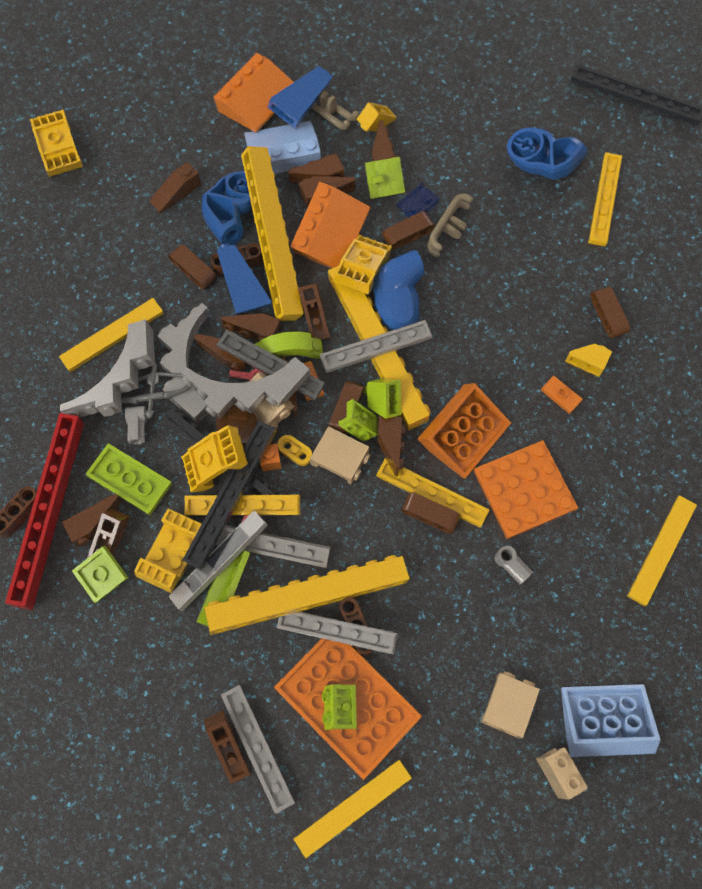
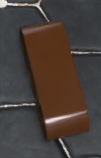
(408, 230)
(246, 252)
(192, 266)
(610, 312)
(349, 392)
(20, 502)
(431, 513)
(354, 616)

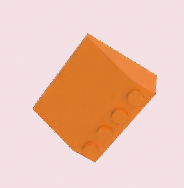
(249, 92)
(329, 226)
(464, 430)

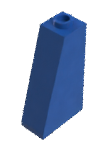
(299, 97)
(241, 282)

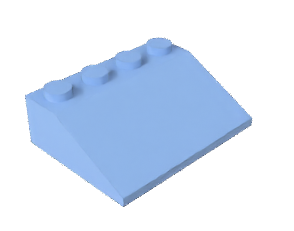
(287, 145)
(609, 721)

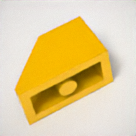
(373, 114)
(590, 358)

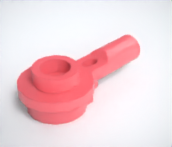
(244, 375)

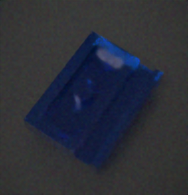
(418, 200)

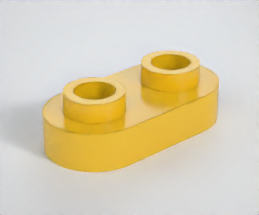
(295, 451)

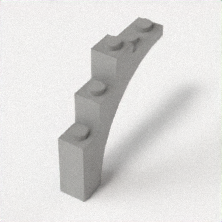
(179, 342)
(122, 378)
(248, 395)

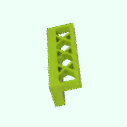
(224, 584)

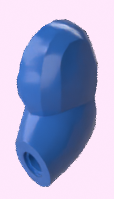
(542, 154)
(225, 205)
(395, 292)

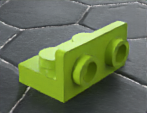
(360, 421)
(339, 707)

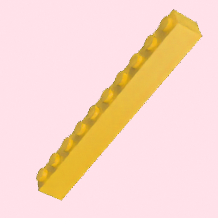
(272, 234)
(388, 365)
(305, 595)

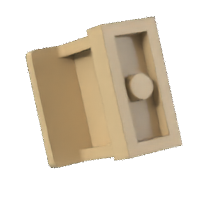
(267, 413)
(340, 455)
(510, 705)
(562, 773)

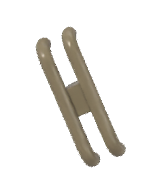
(328, 106)
(448, 222)

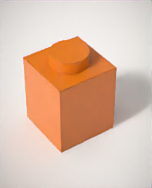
(271, 459)

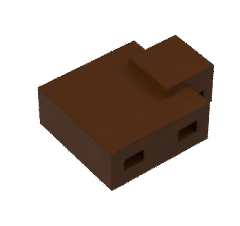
(237, 418)

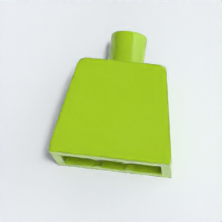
(384, 397)

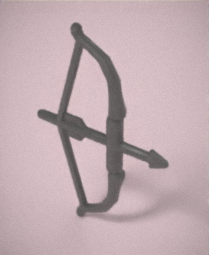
(153, 379)

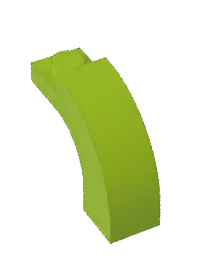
(292, 344)

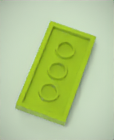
(129, 479)

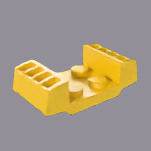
(55, 143)
(362, 263)
(212, 457)
(164, 561)

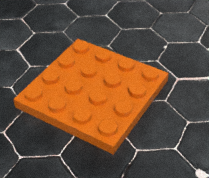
(525, 489)

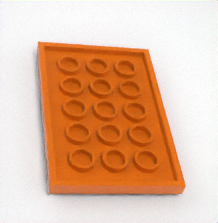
(380, 709)

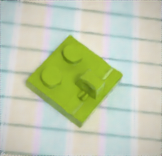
(384, 177)
(100, 574)

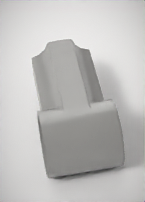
(136, 421)
(514, 566)

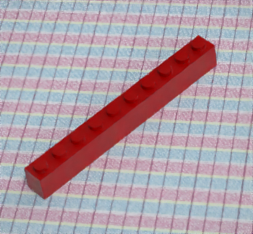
(45, 512)

